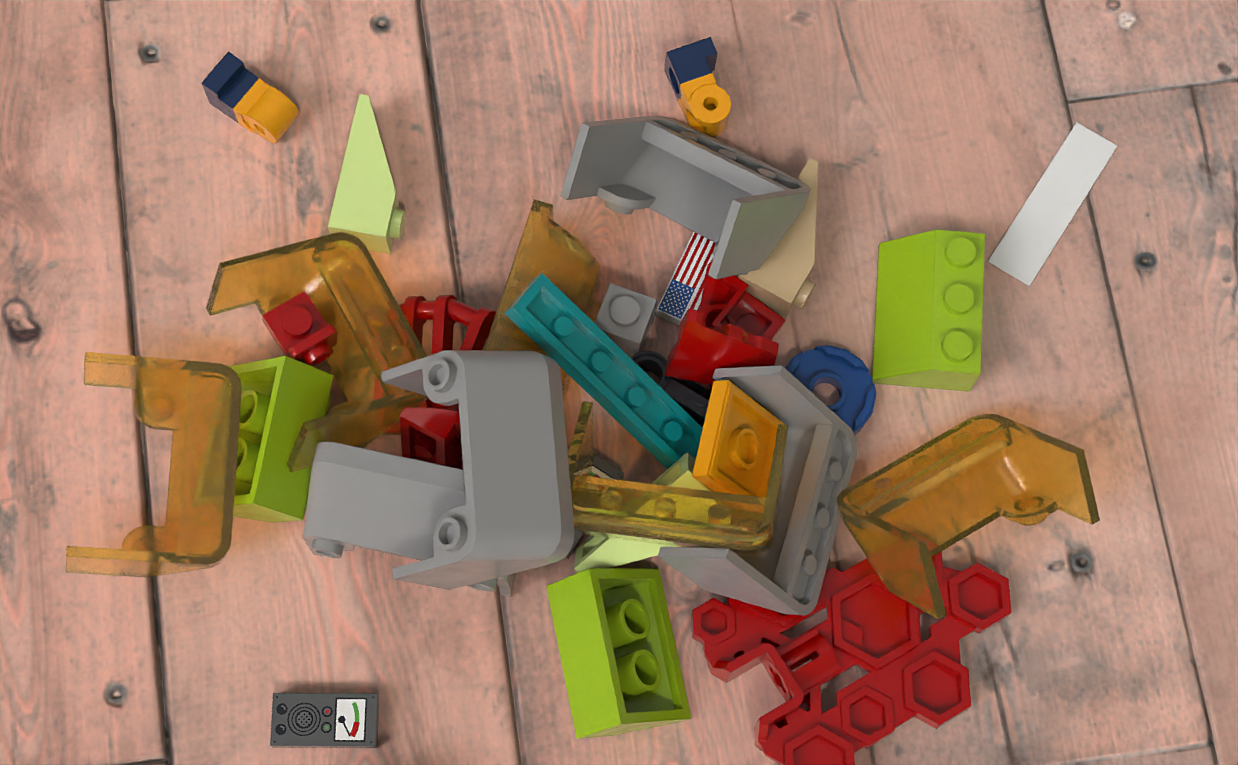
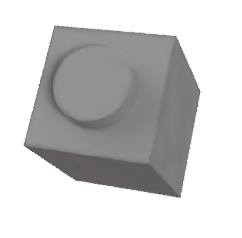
(626, 318)

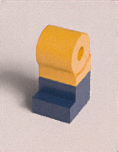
(693, 83)
(249, 99)

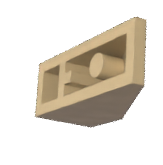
(786, 273)

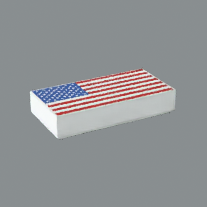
(688, 280)

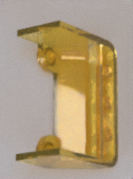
(369, 324)
(204, 413)
(955, 488)
(671, 513)

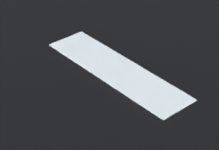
(1052, 204)

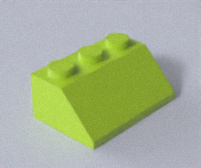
(929, 310)
(274, 405)
(617, 651)

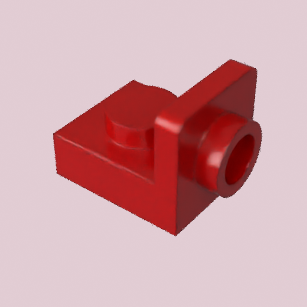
(301, 330)

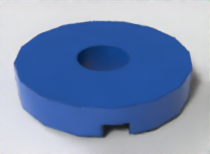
(844, 372)

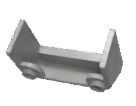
(690, 181)
(512, 465)
(816, 471)
(381, 505)

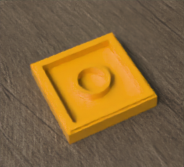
(735, 443)

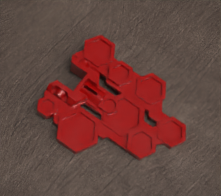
(862, 629)

